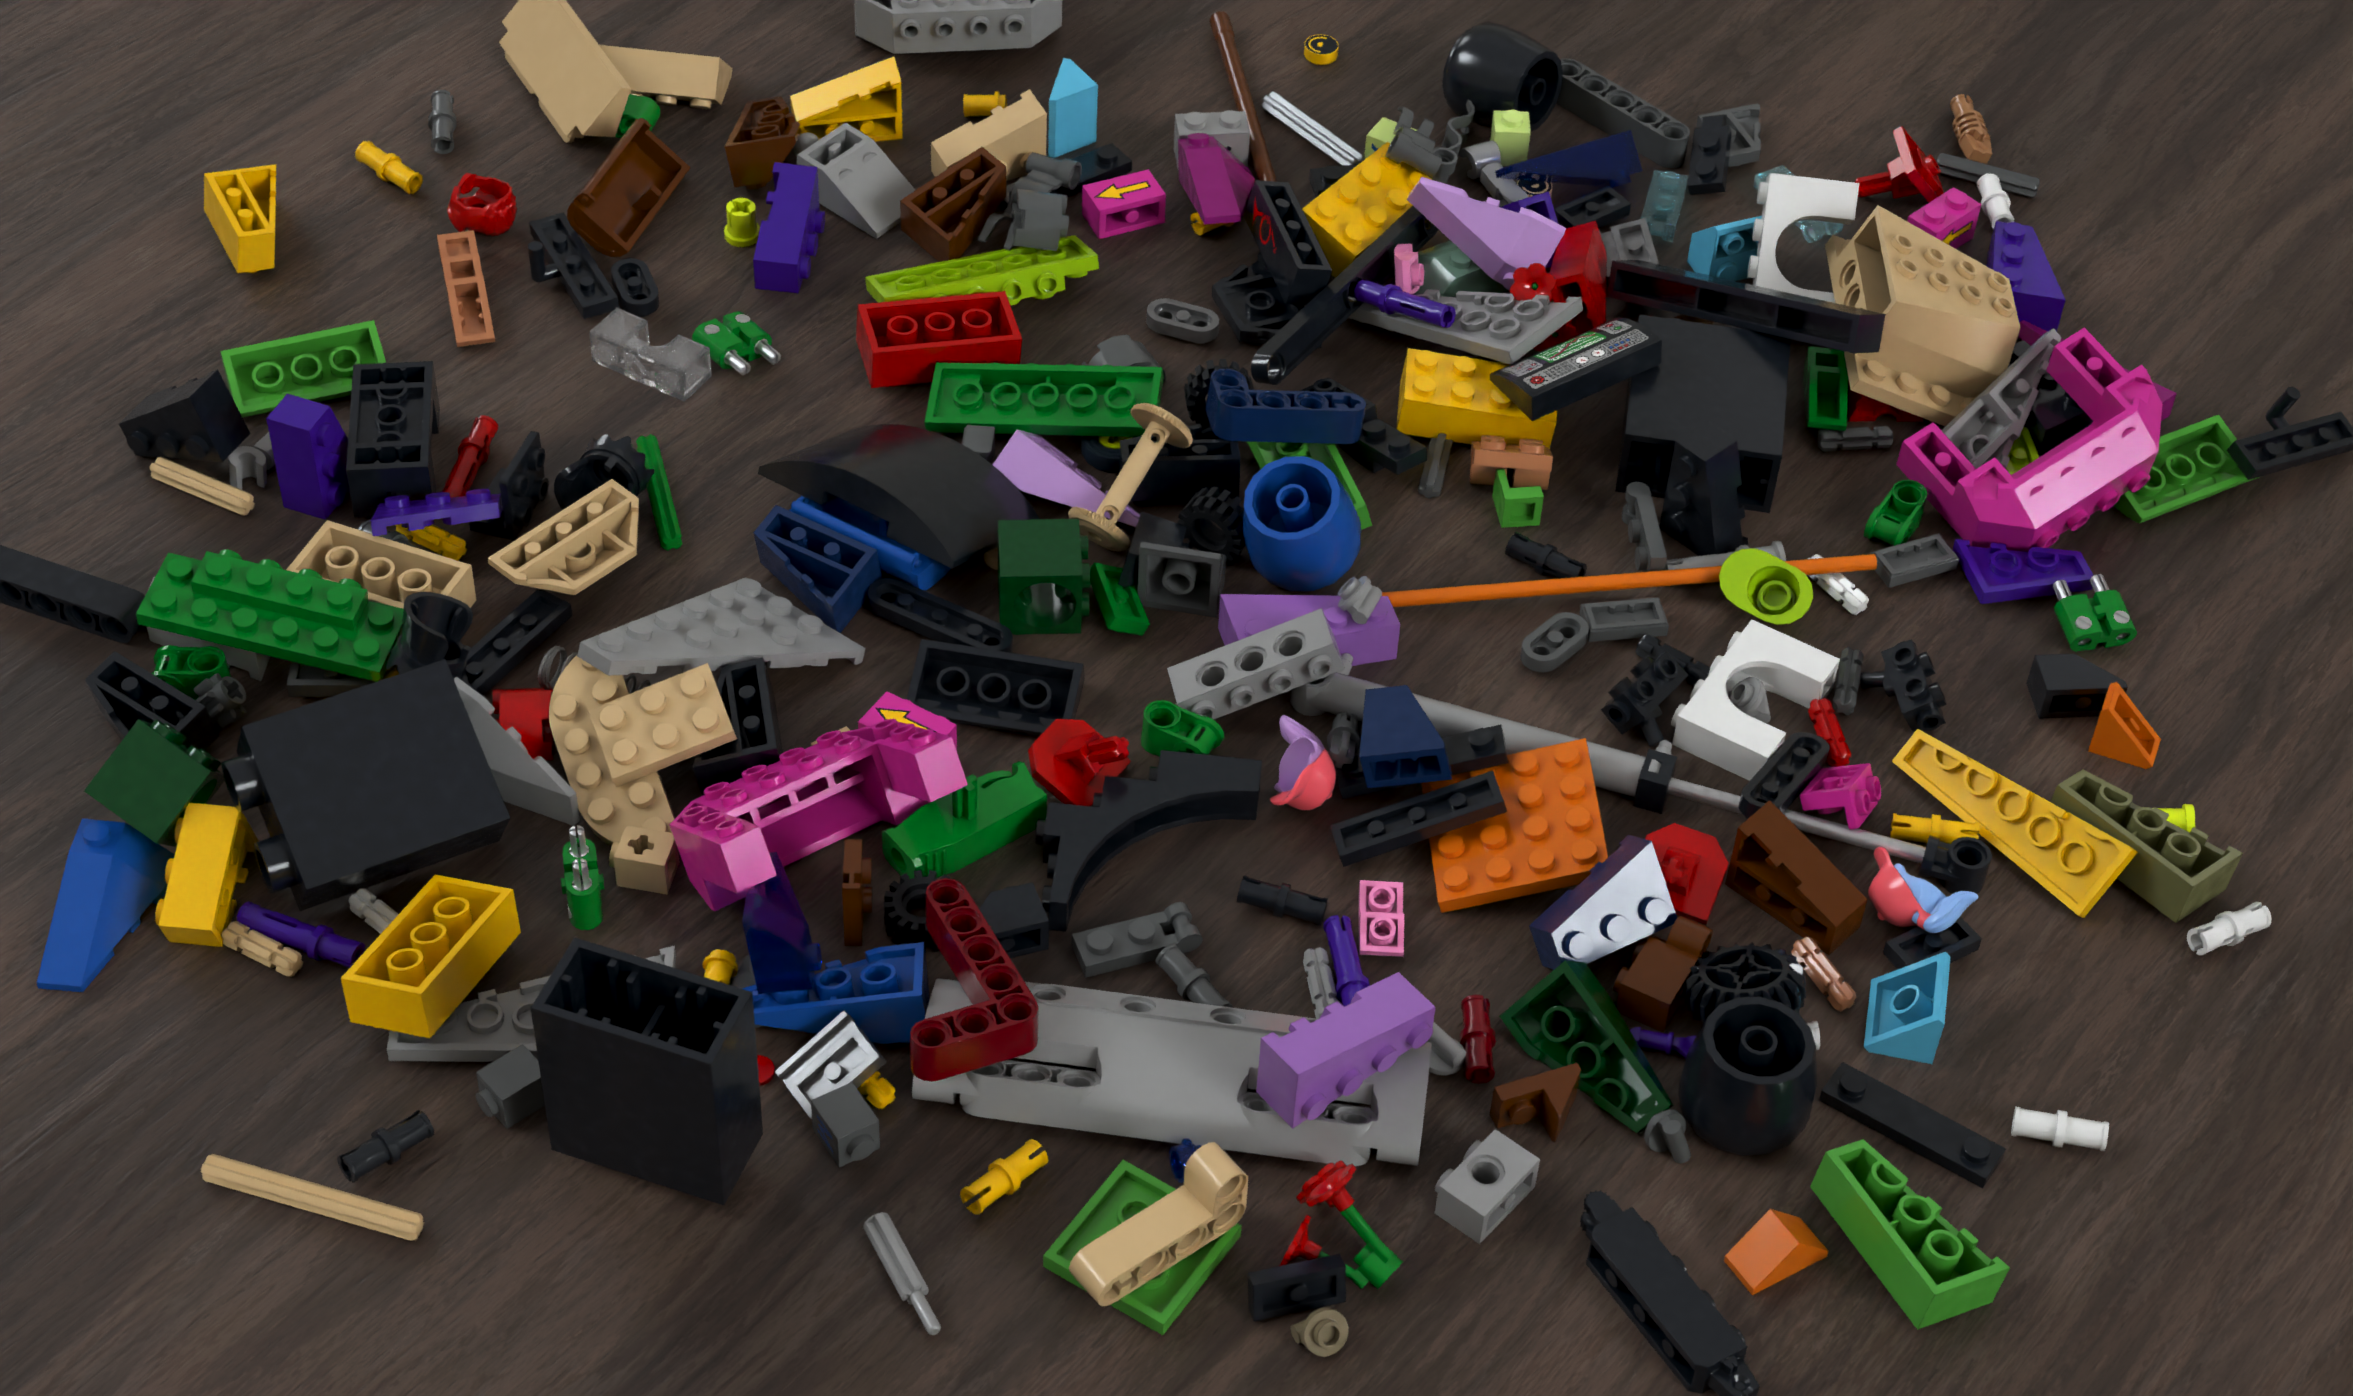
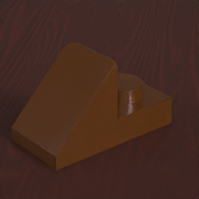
(1541, 1095)

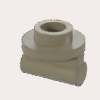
(1322, 1332)

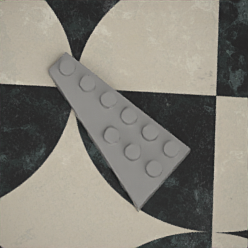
(1484, 322)
(485, 1026)

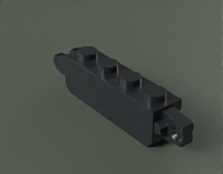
(1664, 1300)

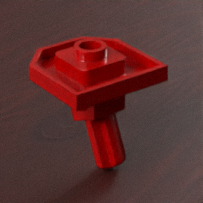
(1907, 174)
(1074, 760)
(1691, 868)

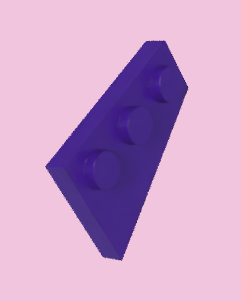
(417, 514)
(2016, 575)

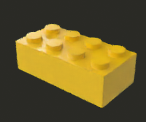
(1361, 207)
(1459, 400)
(431, 956)

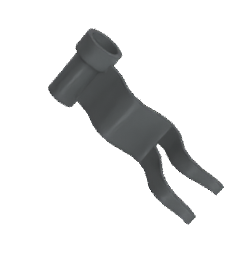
(1452, 143)
(1414, 146)
(1043, 176)

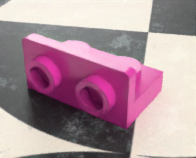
(1844, 787)

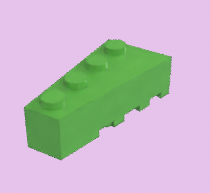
(1904, 1238)

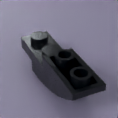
(1379, 443)

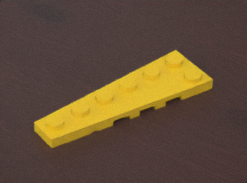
(2042, 839)

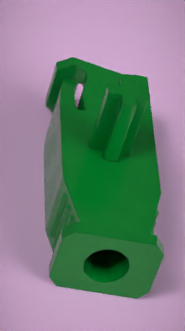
(966, 823)

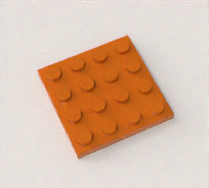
(1536, 846)

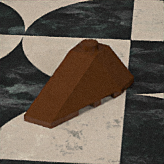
(760, 138)

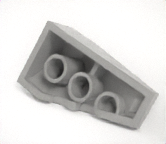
(519, 777)

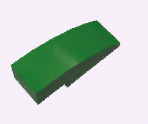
(1825, 388)

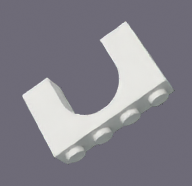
(1791, 200)
(1720, 731)

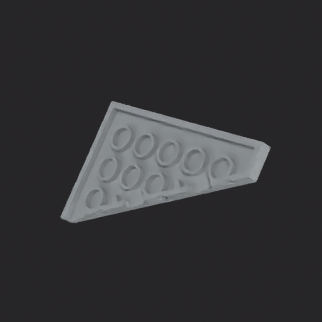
(721, 630)

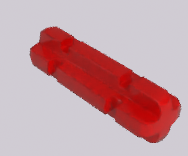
(1828, 728)

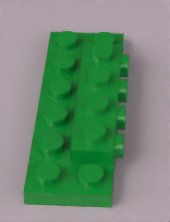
(1041, 398)
(273, 612)

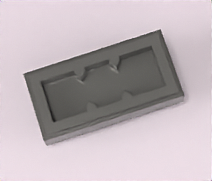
(1915, 560)
(1624, 619)

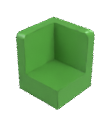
(1516, 505)

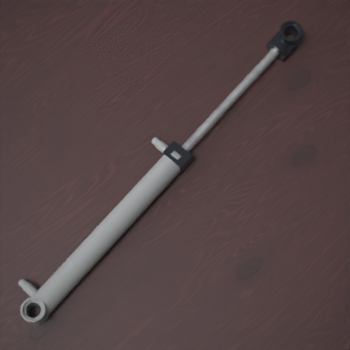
(1649, 778)

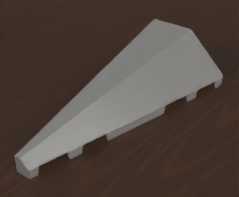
(2000, 412)

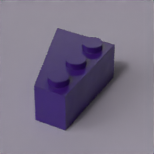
(790, 229)
(2021, 259)
(309, 456)

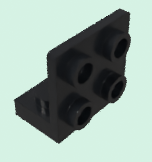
(520, 488)

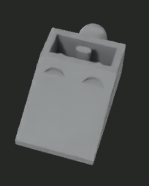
(855, 178)

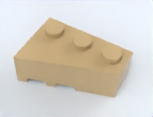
(1006, 134)

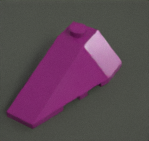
(1213, 179)

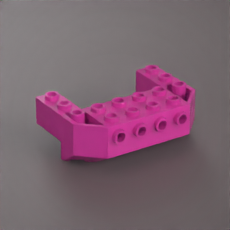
(2064, 483)
(810, 803)

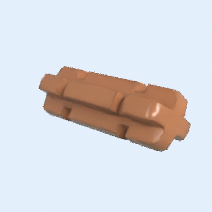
(1824, 974)

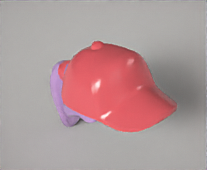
(1305, 769)

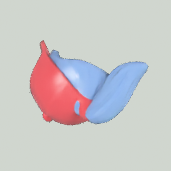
(1912, 900)

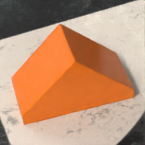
(2124, 732)
(1773, 1251)

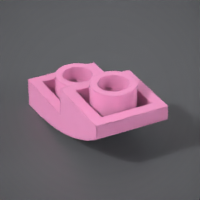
(1408, 271)
(1381, 918)

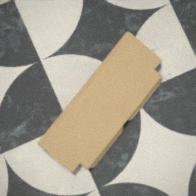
(564, 69)

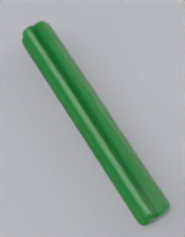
(660, 494)

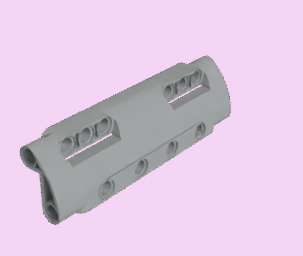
(1176, 1075)

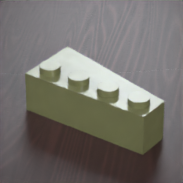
(2172, 867)

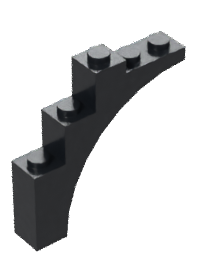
(1178, 792)

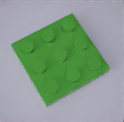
(1117, 1200)

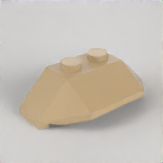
(575, 544)

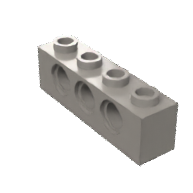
(1257, 667)

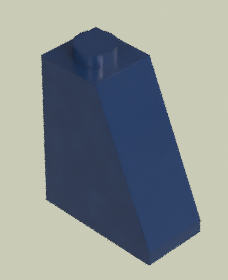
(1400, 741)

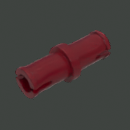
(1477, 1039)

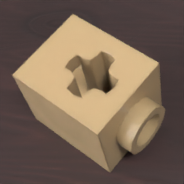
(645, 859)

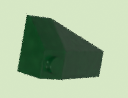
(1575, 1021)

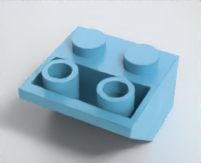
(1724, 250)

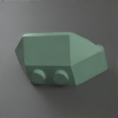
(1453, 271)

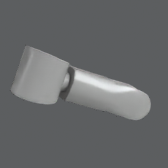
(1485, 161)
(251, 462)

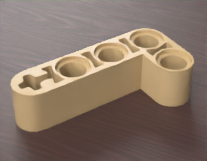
(1166, 1230)

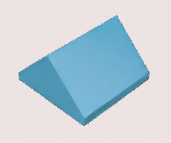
(1072, 110)
(1908, 1010)

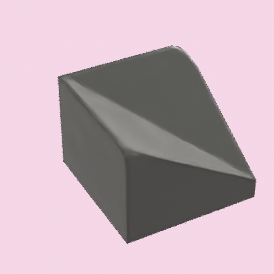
(980, 440)

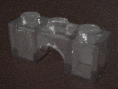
(672, 368)

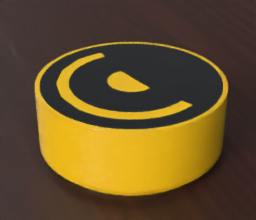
(1321, 49)

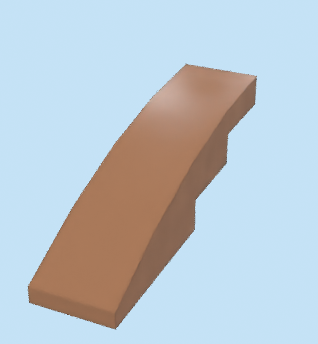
(465, 288)

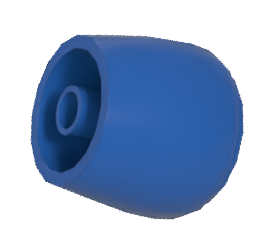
(1300, 524)

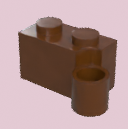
(1657, 978)

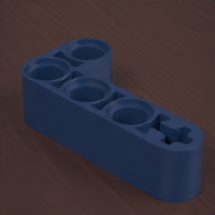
(1281, 415)

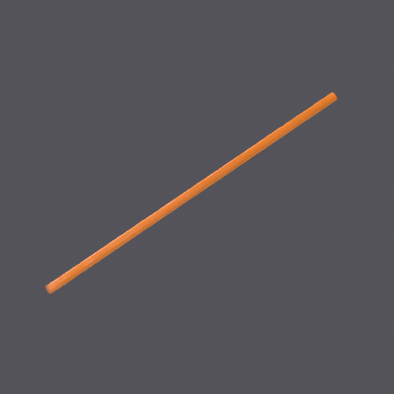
(1608, 582)

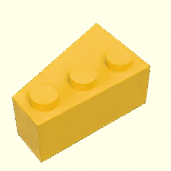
(243, 214)
(204, 874)

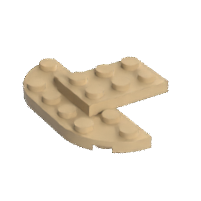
(620, 740)

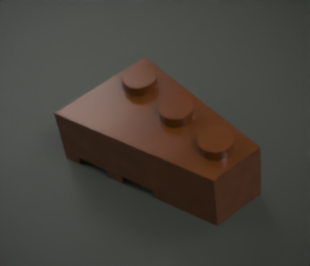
(1793, 880)

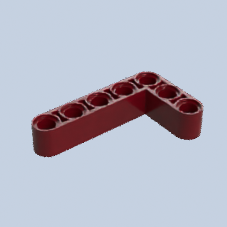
(1003, 1009)

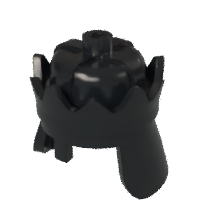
(599, 464)
(432, 633)

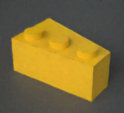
(864, 99)

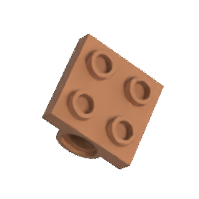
(1529, 461)

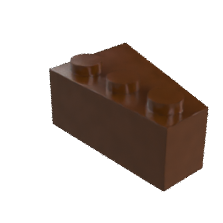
(954, 205)

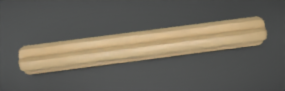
(312, 1197)

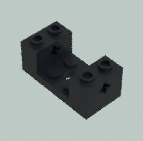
(391, 433)

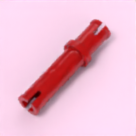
(472, 453)

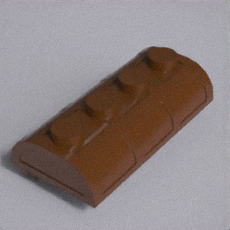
(626, 191)

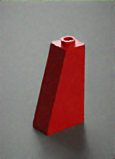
(1581, 272)

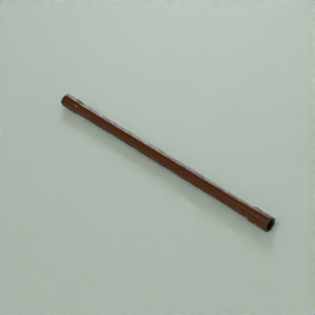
(1224, 37)

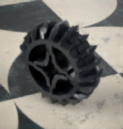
(1744, 973)

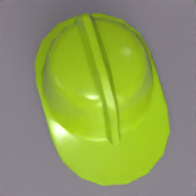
(1765, 586)

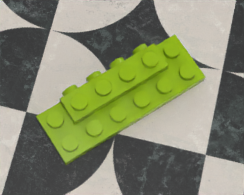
(1018, 272)

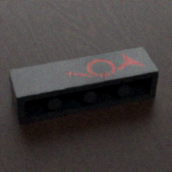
(1287, 242)

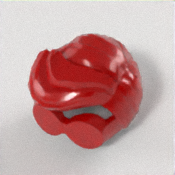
(487, 211)

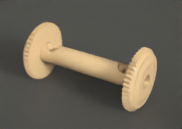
(1166, 429)

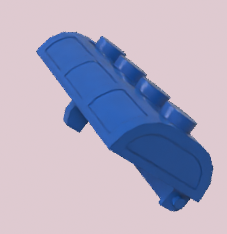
(872, 531)

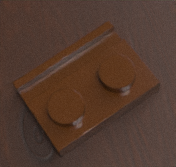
(855, 896)

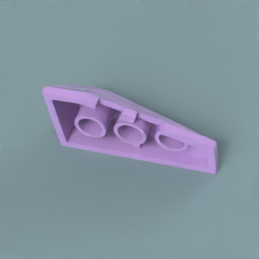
(1486, 233)
(1047, 472)

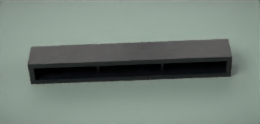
(1747, 306)

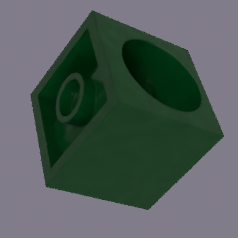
(1042, 576)
(155, 779)

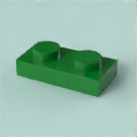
(1118, 604)

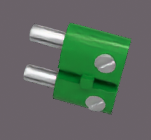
(735, 339)
(2093, 619)
(582, 881)

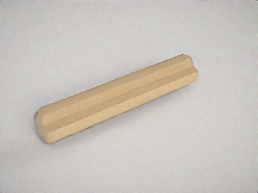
(202, 486)

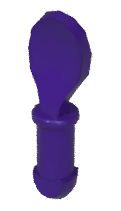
(1662, 1041)

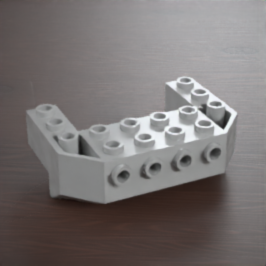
(955, 24)

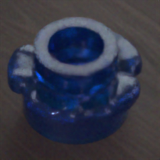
(1179, 1156)

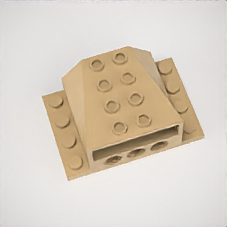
(1944, 321)

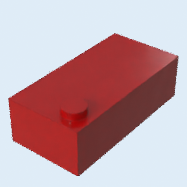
(909, 336)

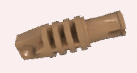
(1970, 130)

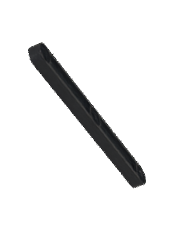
(1333, 303)

